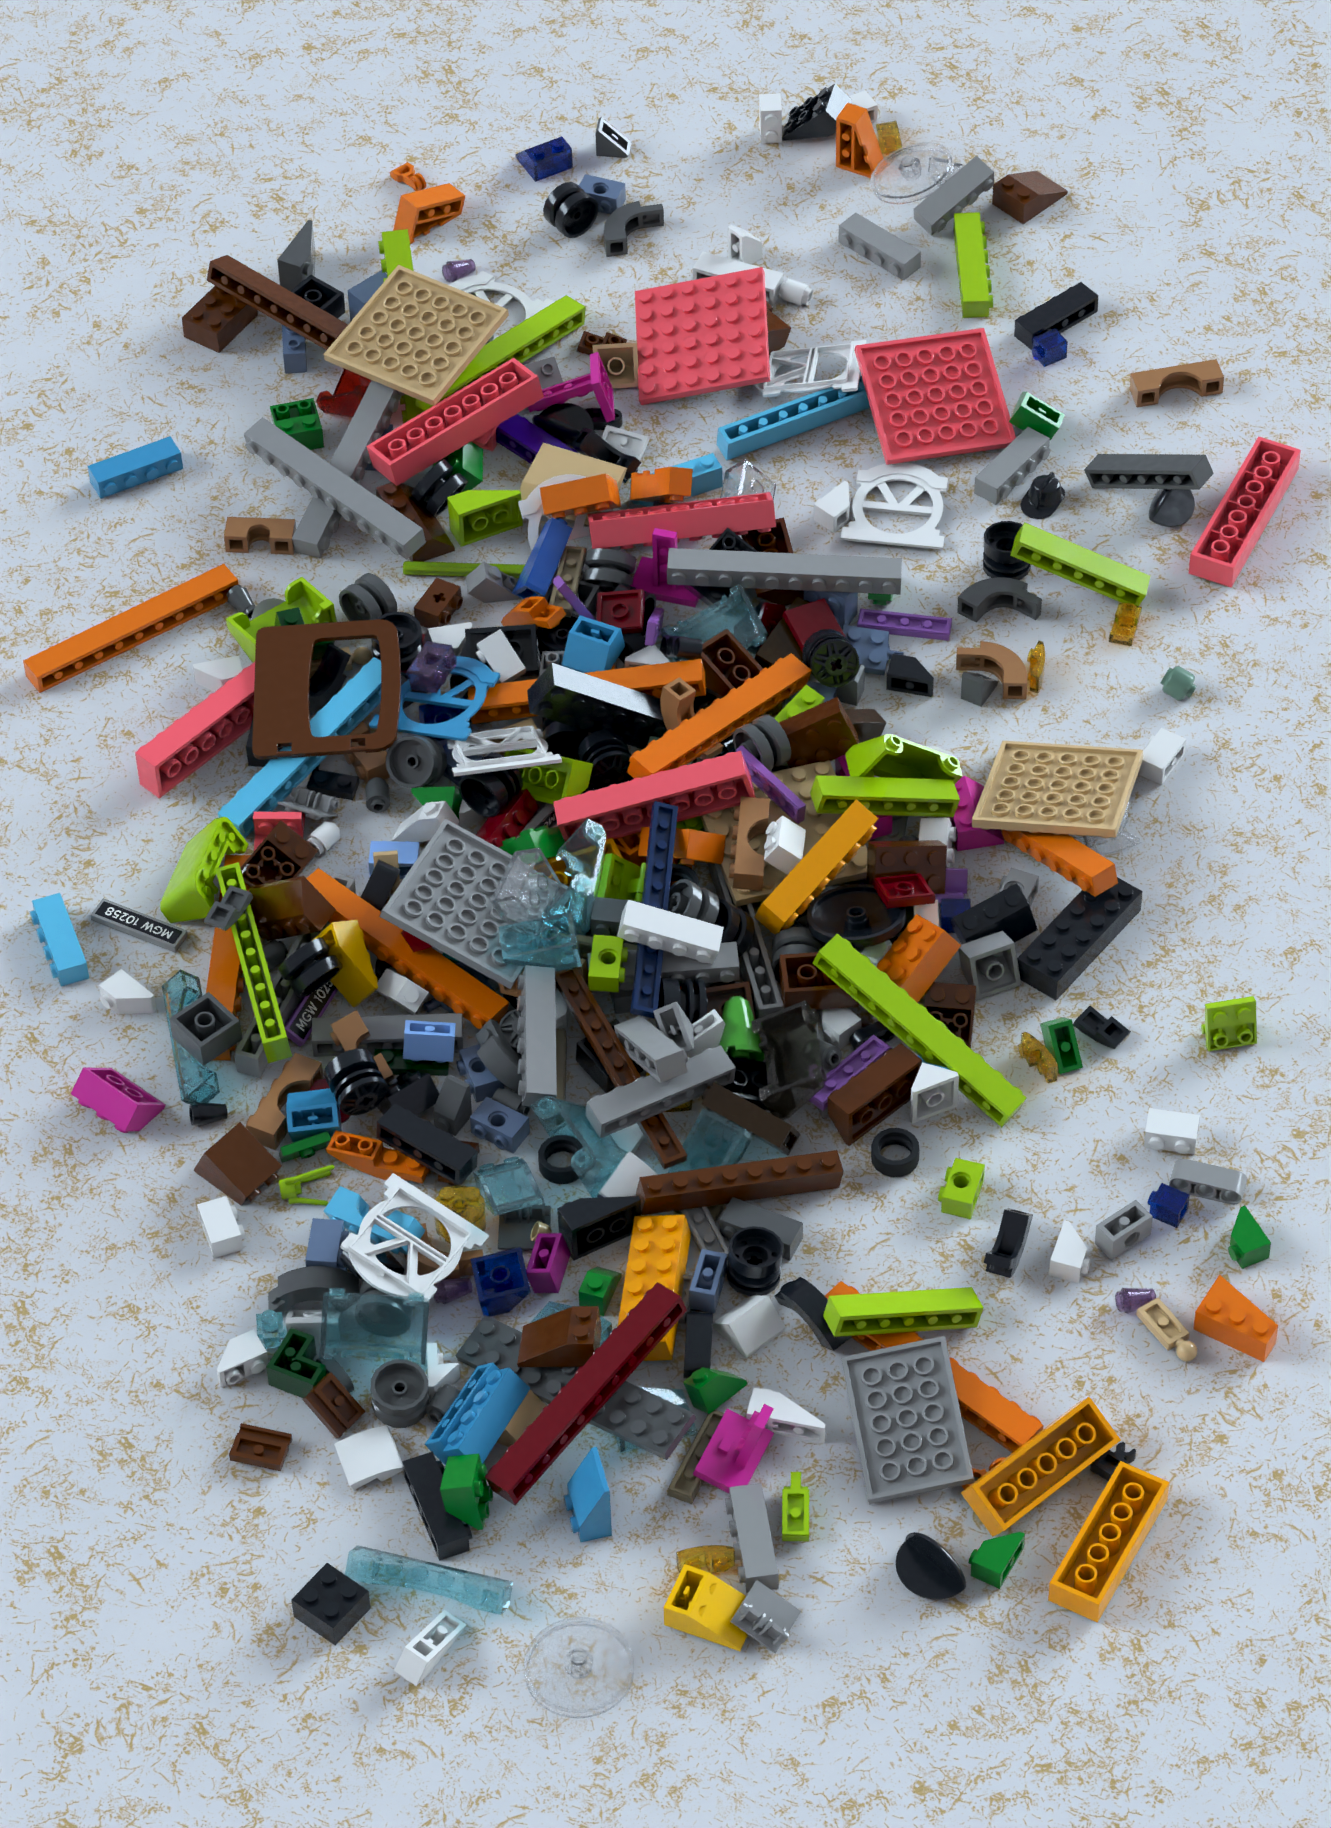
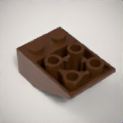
(278, 857)
(954, 1007)

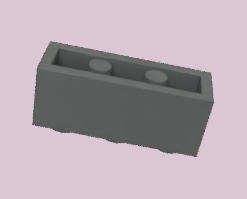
(744, 1214)

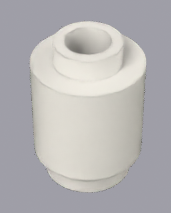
(796, 292)
(324, 837)

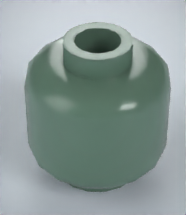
(1178, 683)

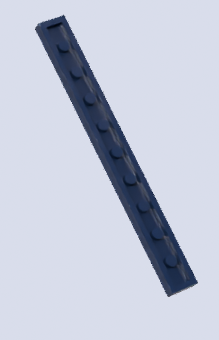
(655, 894)

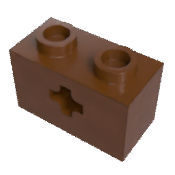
(438, 604)

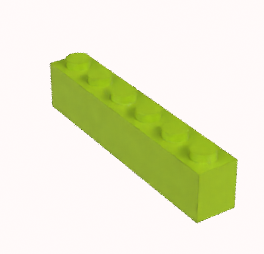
(971, 265)
(1080, 565)
(886, 795)
(903, 1311)

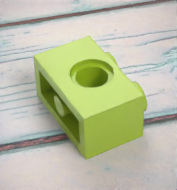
(602, 975)
(962, 1188)

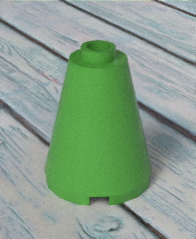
(737, 1037)

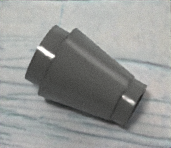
(241, 600)

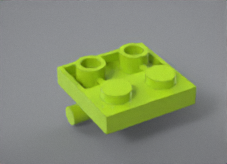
(621, 879)
(1230, 1023)

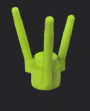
(291, 1186)

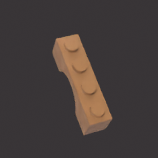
(1201, 377)
(748, 865)
(268, 1122)

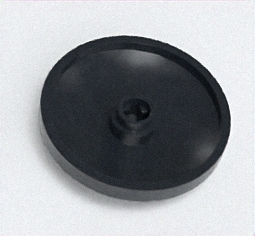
(855, 915)

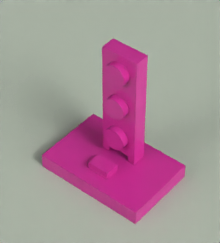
(595, 381)
(652, 572)
(735, 1449)

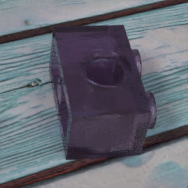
(431, 667)

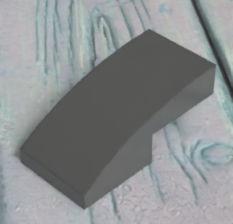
(228, 911)

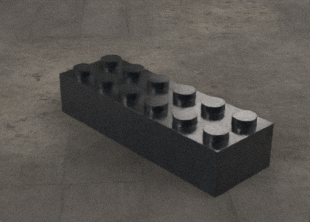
(596, 705)
(1077, 938)

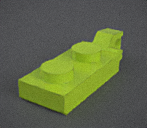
(795, 1510)

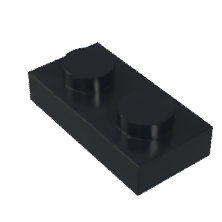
(333, 784)

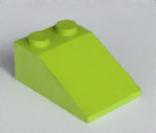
(483, 514)

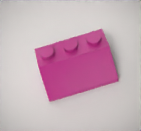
(967, 836)
(116, 1098)

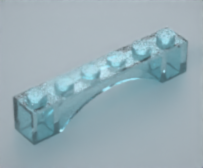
(195, 1081)
(391, 1569)

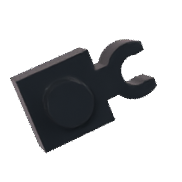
(1107, 1463)

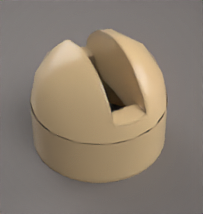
(539, 1227)

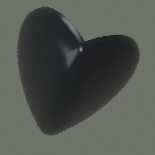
(563, 421)
(1172, 507)
(928, 1568)

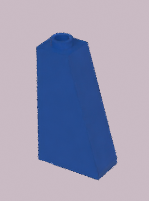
(543, 559)

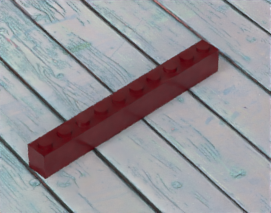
(495, 830)
(585, 1393)

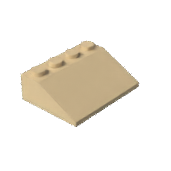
(556, 461)

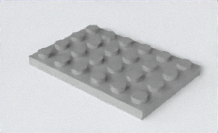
(907, 1420)

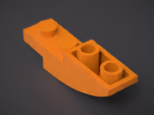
(534, 611)
(373, 1158)

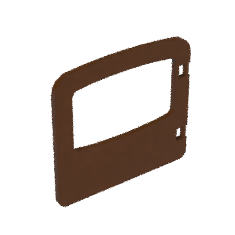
(283, 685)

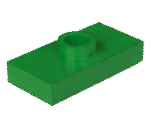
(304, 1148)

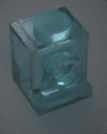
(270, 1322)

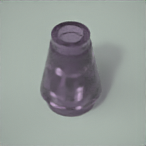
(457, 269)
(452, 1289)
(1133, 1298)

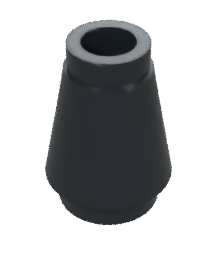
(207, 1113)

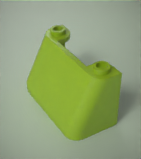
(300, 593)
(900, 758)
(191, 885)

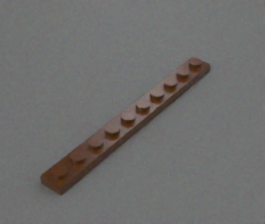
(616, 1061)

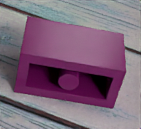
(548, 1263)

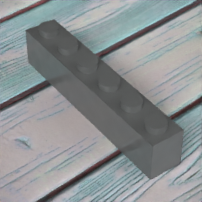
(1149, 471)

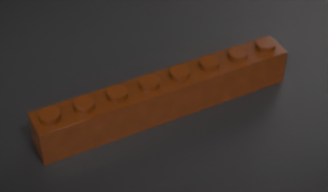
(275, 301)
(742, 1181)

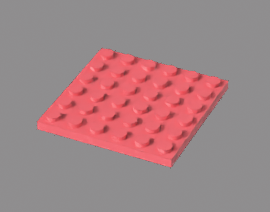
(702, 336)
(935, 396)

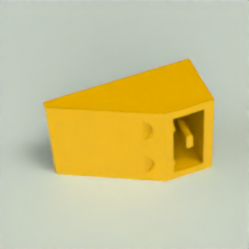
(356, 978)
(704, 1608)

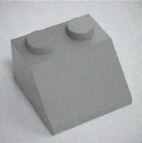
(990, 964)

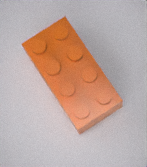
(918, 956)

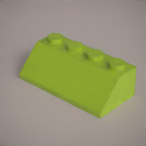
(555, 780)

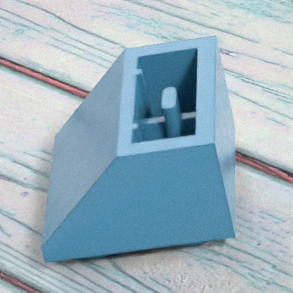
(592, 646)
(312, 1114)

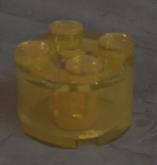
(466, 1203)

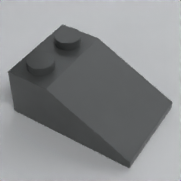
(298, 258)

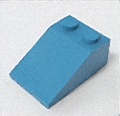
(589, 1499)

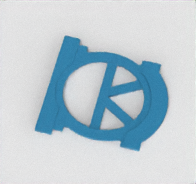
(456, 728)

